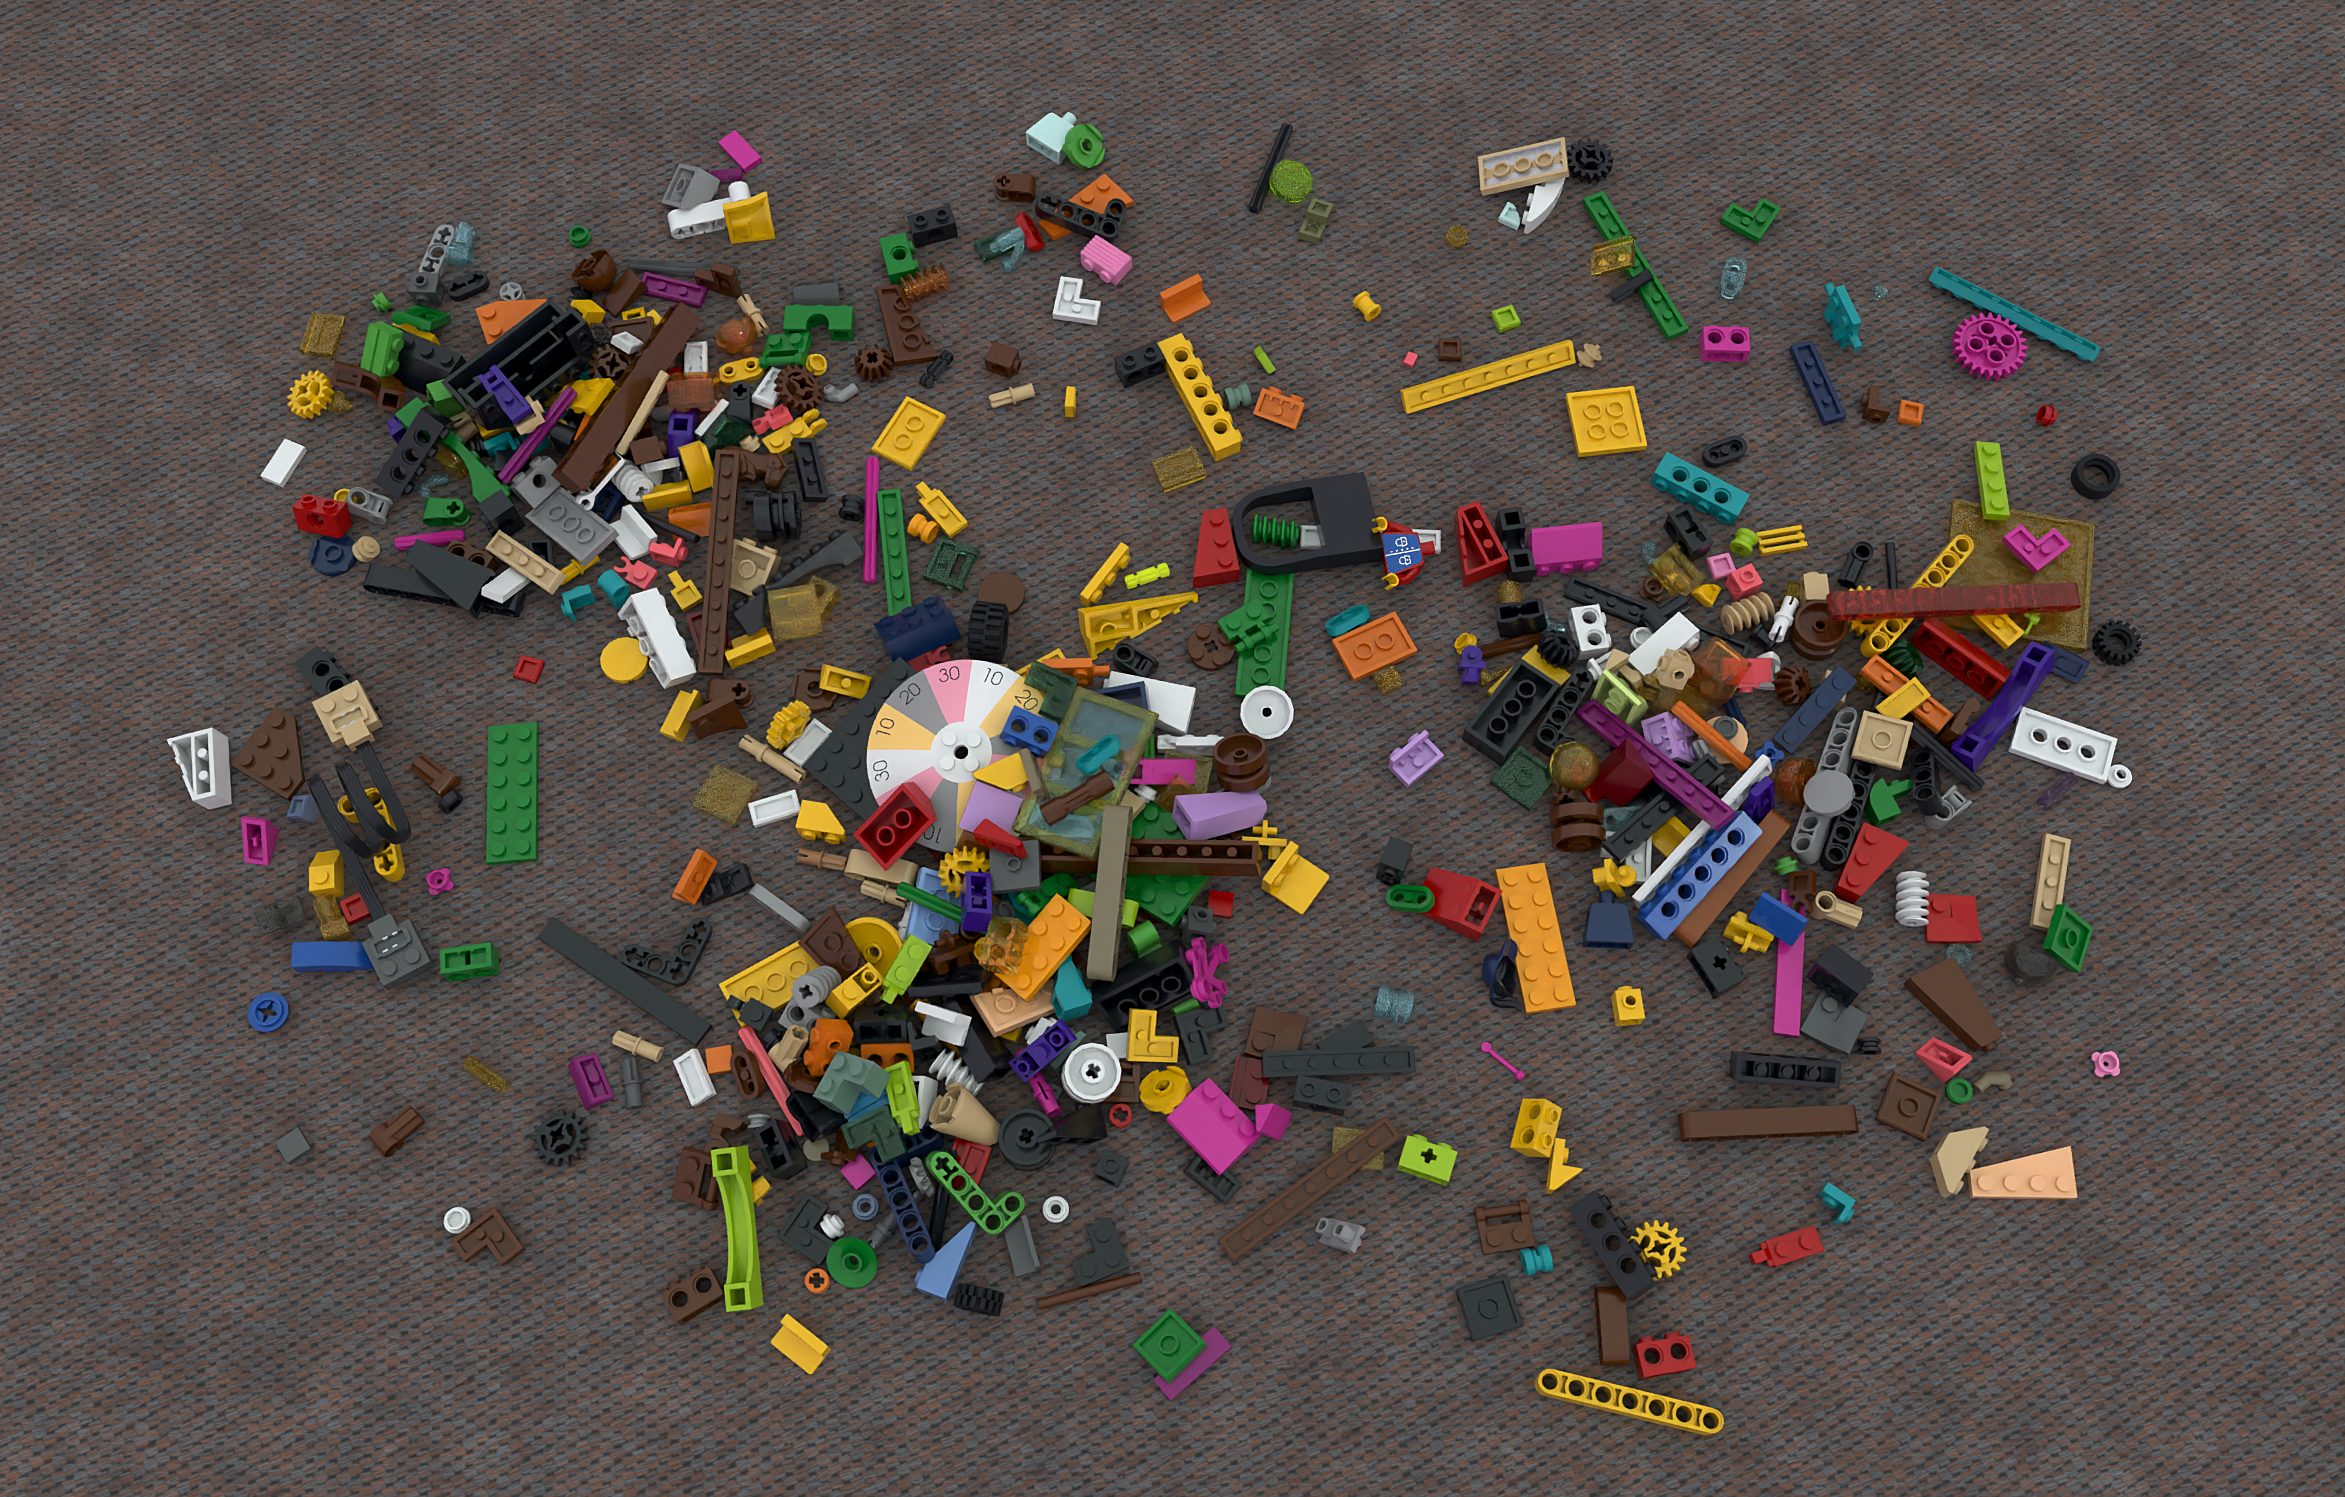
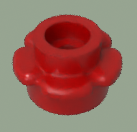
(2046, 415)

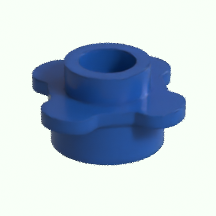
(1768, 747)

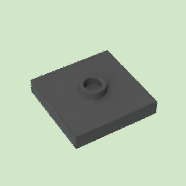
(1015, 873)

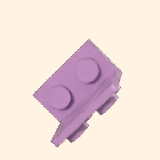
(1670, 737)

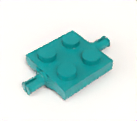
(1842, 317)

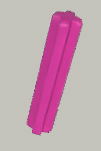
(434, 539)

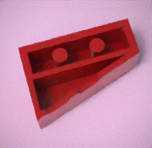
(1216, 553)
(1867, 859)

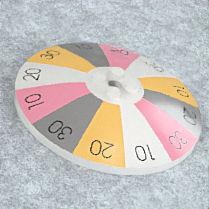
(929, 720)

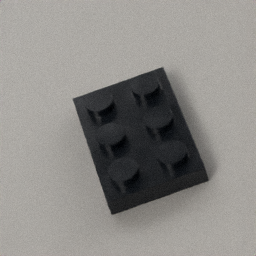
(959, 980)

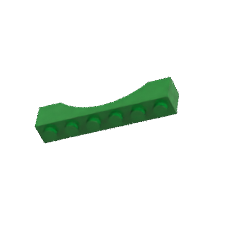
(482, 477)

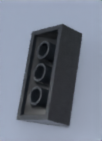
(424, 362)
(1151, 982)

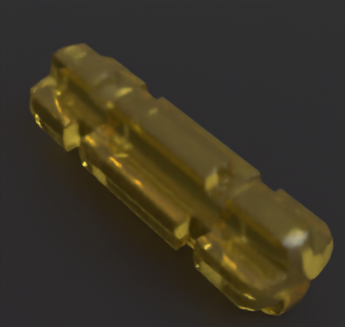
(485, 1074)

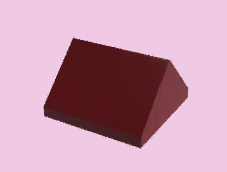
(1623, 774)

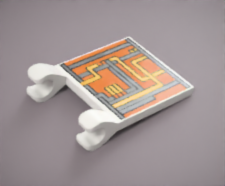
(599, 480)

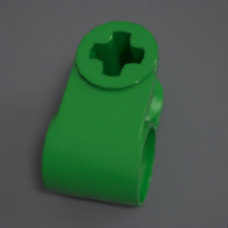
(445, 512)

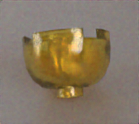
(1574, 765)

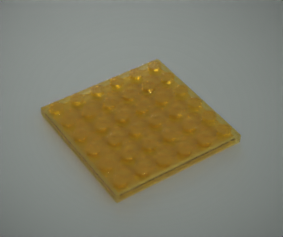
(1996, 564)

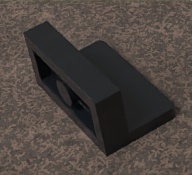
(924, 1048)

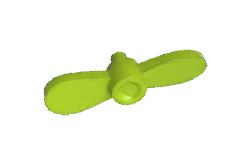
(2033, 619)

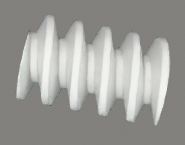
(632, 482)
(1909, 898)
(954, 1072)

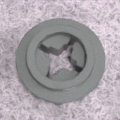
(921, 1177)

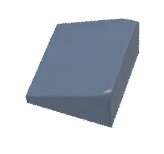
(303, 809)

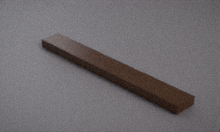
(1309, 1188)

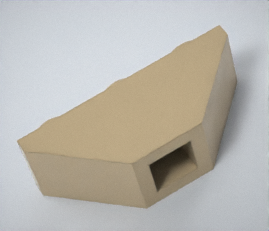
(1955, 1157)

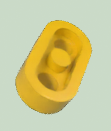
(740, 371)

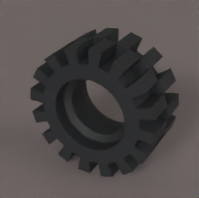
(2125, 634)
(978, 1299)

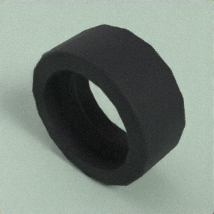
(2089, 490)

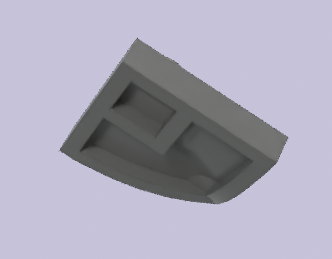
(1833, 1024)

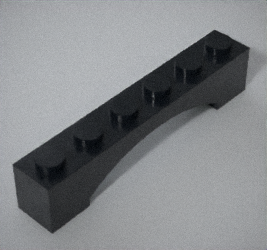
(753, 612)

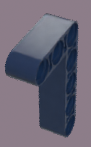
(900, 1190)

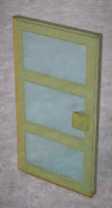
(1083, 725)

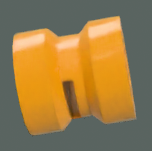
(922, 528)

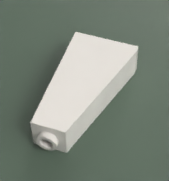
(1169, 700)

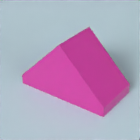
(258, 840)

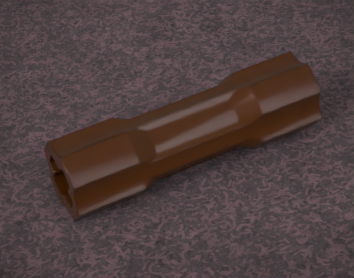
(1060, 807)

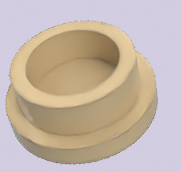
(750, 443)

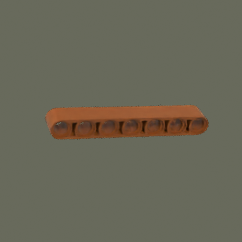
(1713, 903)

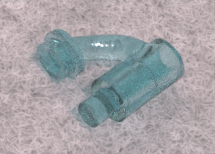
(1013, 237)

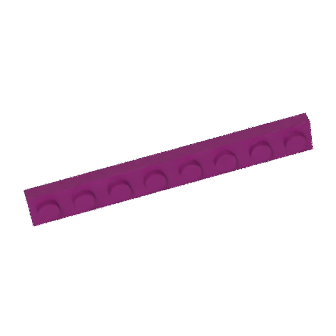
(1668, 773)

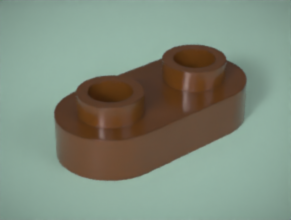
(747, 1076)

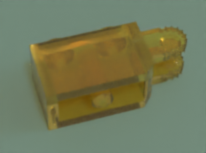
(1667, 696)

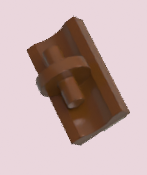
(949, 947)

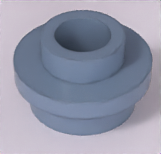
(859, 1201)

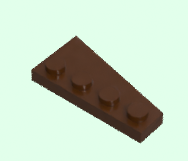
(903, 329)

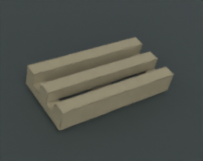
(1034, 774)

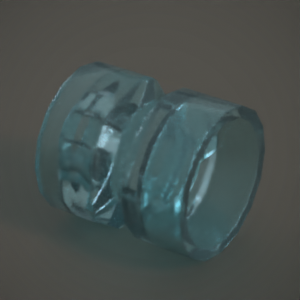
(1394, 1004)

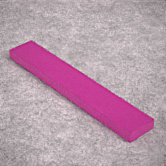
(1788, 981)

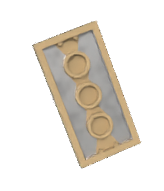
(1523, 166)

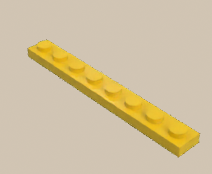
(1488, 376)

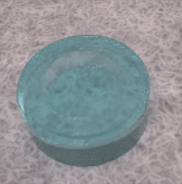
(1960, 953)

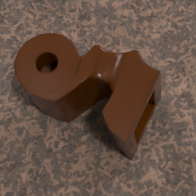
(719, 1128)

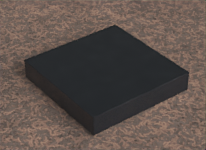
(1489, 1307)

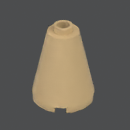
(963, 1116)

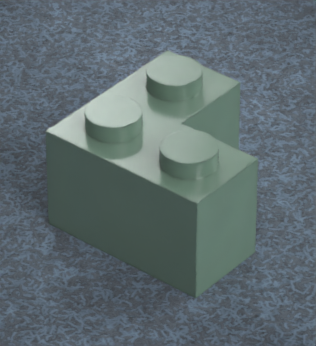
(848, 1078)

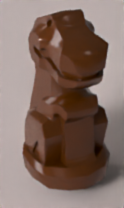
(753, 465)

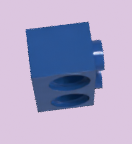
(1031, 725)

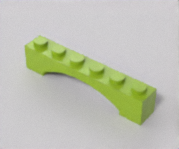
(743, 1279)

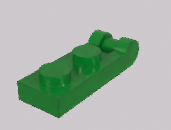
(1036, 900)

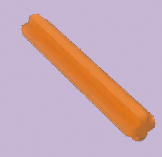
(1710, 735)

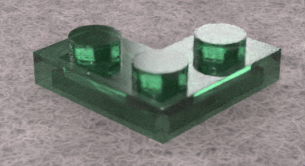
(1056, 685)
(876, 1127)

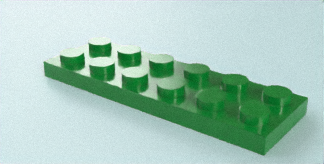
(1267, 660)
(512, 793)

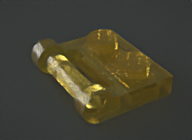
(1672, 575)

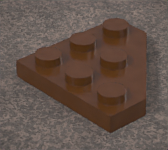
(274, 755)

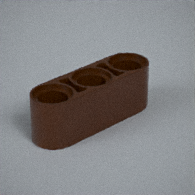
(1613, 1327)

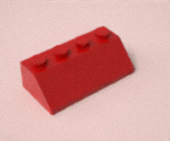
(1960, 657)

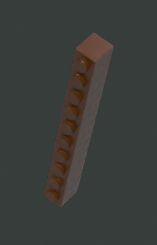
(625, 399)
(1166, 858)

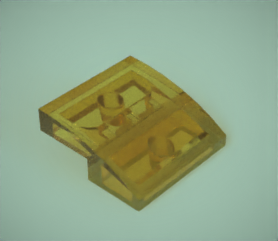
(795, 612)

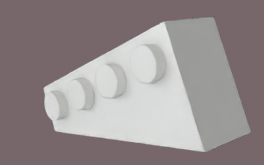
(658, 637)

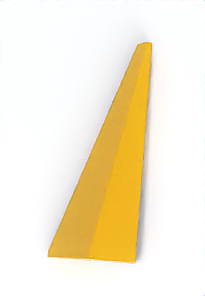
(1111, 623)

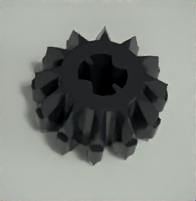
(1558, 649)

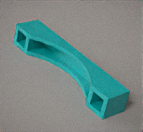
(1069, 994)

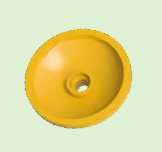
(877, 933)

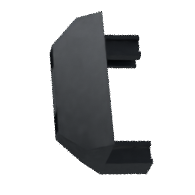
(534, 355)

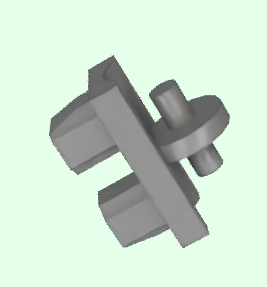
(1340, 1234)

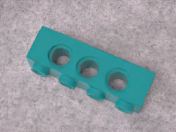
(1696, 478)

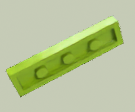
(1991, 481)

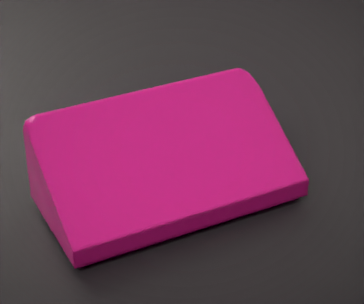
(1272, 1120)

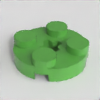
(1073, 146)

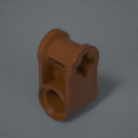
(1016, 187)
(720, 687)

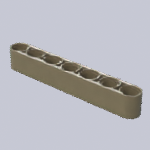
(1110, 892)

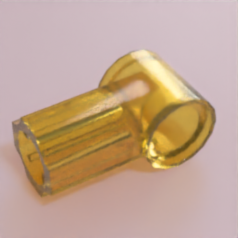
(331, 921)

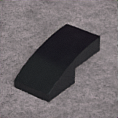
(727, 884)

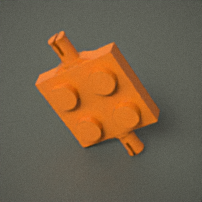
(1078, 668)

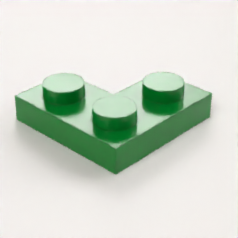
(1749, 224)

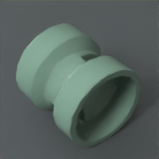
(1237, 396)

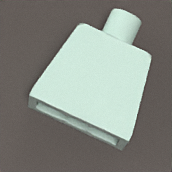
(1049, 135)

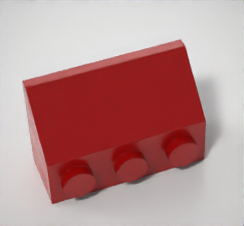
(896, 824)

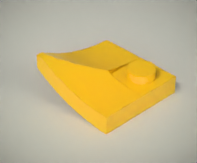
(749, 219)

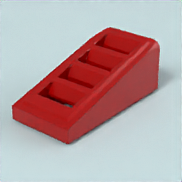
(996, 838)

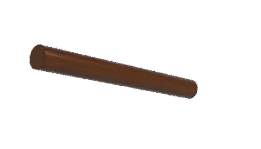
(1089, 1290)

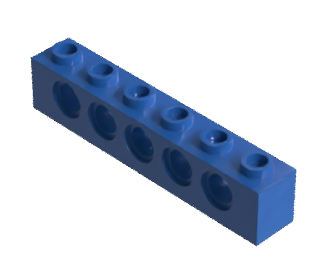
(1650, 912)

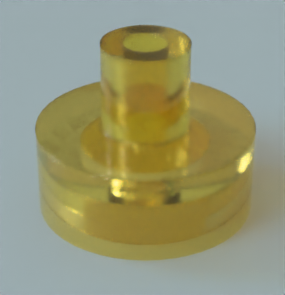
(338, 402)

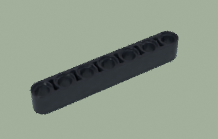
(414, 586)

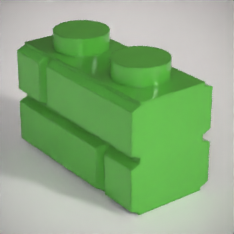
(382, 349)

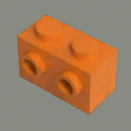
(825, 1040)

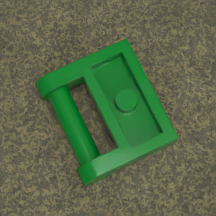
(422, 317)
(786, 349)

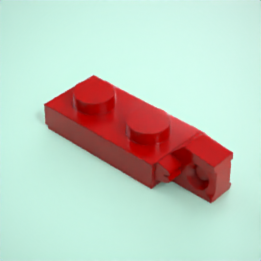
(1788, 1248)

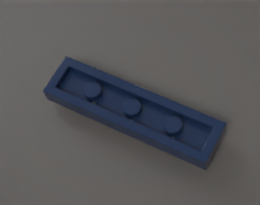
(1817, 382)
(1814, 709)

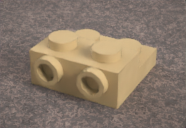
(752, 565)

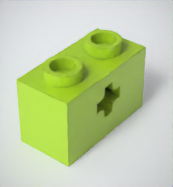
(1413, 1159)

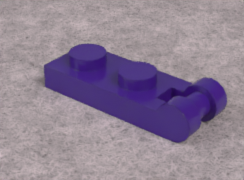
(509, 398)

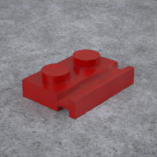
(972, 1159)

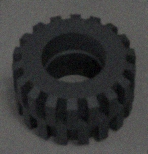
(988, 631)

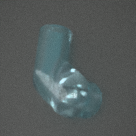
(430, 482)
(1648, 552)
(1555, 625)

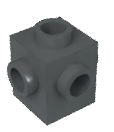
(426, 288)
(1196, 923)

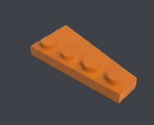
(1092, 197)

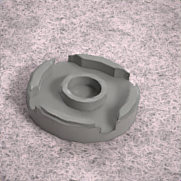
(1829, 793)

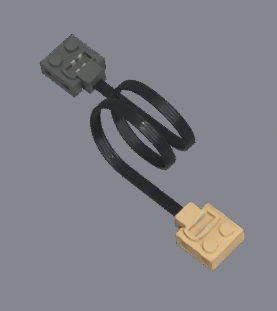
(350, 720)

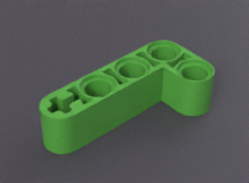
(1144, 940)
(968, 1189)

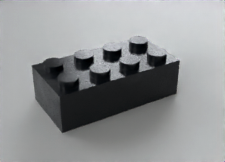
(1510, 712)

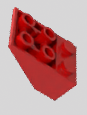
(1461, 902)

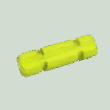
(1147, 575)

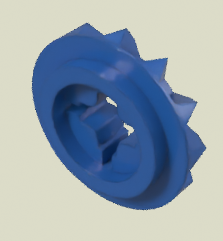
(265, 1002)

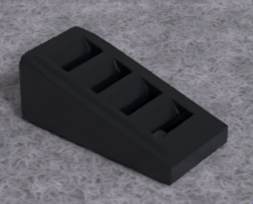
(1206, 1184)

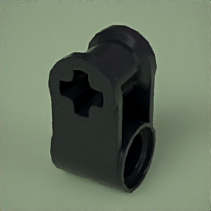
(741, 402)
(1137, 664)

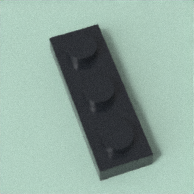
(809, 470)

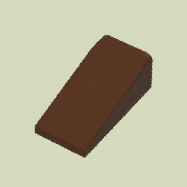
(624, 293)

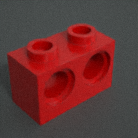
(1665, 1362)

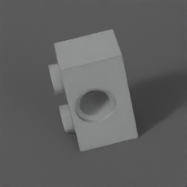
(524, 486)

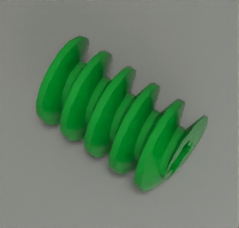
(1275, 531)

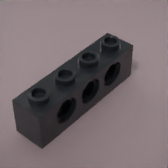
(390, 476)
(315, 664)
(1785, 1069)
(1585, 1214)

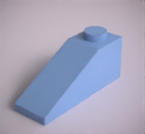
(942, 1272)

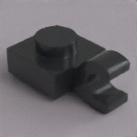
(752, 1013)

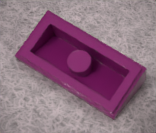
(590, 1081)

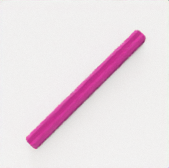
(871, 520)

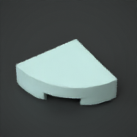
(1510, 216)

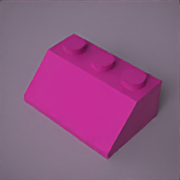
(1566, 548)
(1214, 1126)

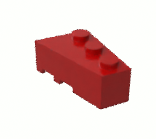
(1477, 545)

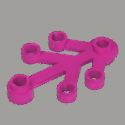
(1203, 971)

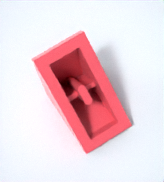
(1759, 670)
(1942, 1058)

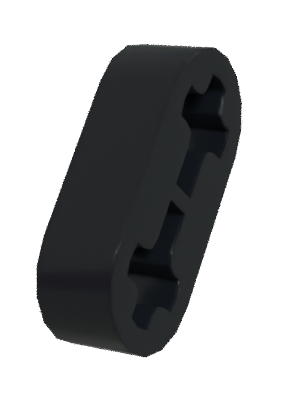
(468, 286)

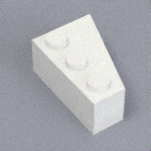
(205, 766)

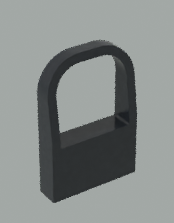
(1342, 520)

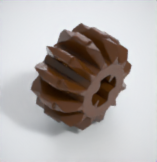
(873, 363)
(1792, 685)

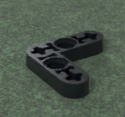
(670, 965)

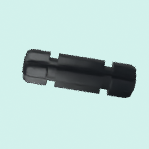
(936, 369)

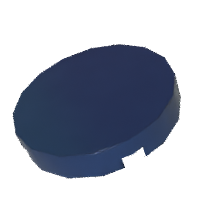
(332, 555)

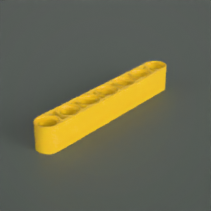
(1939, 574)
(1641, 1402)

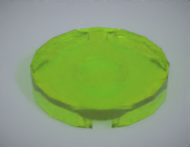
(1291, 180)

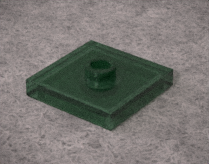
(1523, 778)

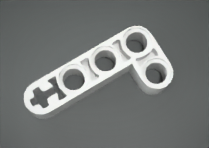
(705, 216)

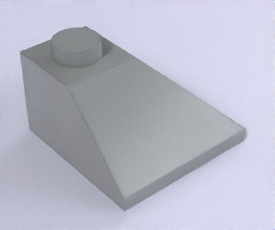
(690, 187)

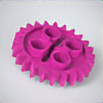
(1991, 341)

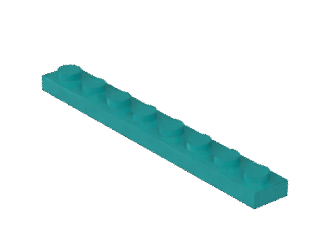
(2024, 319)

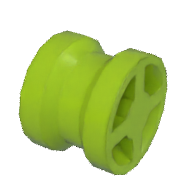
(1744, 541)

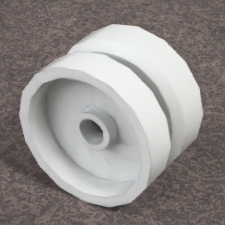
(1281, 710)
(1100, 1061)

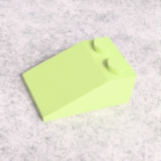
(1619, 698)

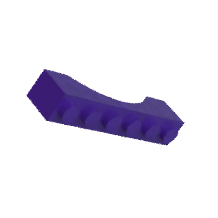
(2024, 680)

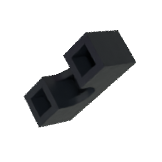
(1511, 534)

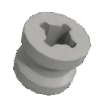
(510, 291)

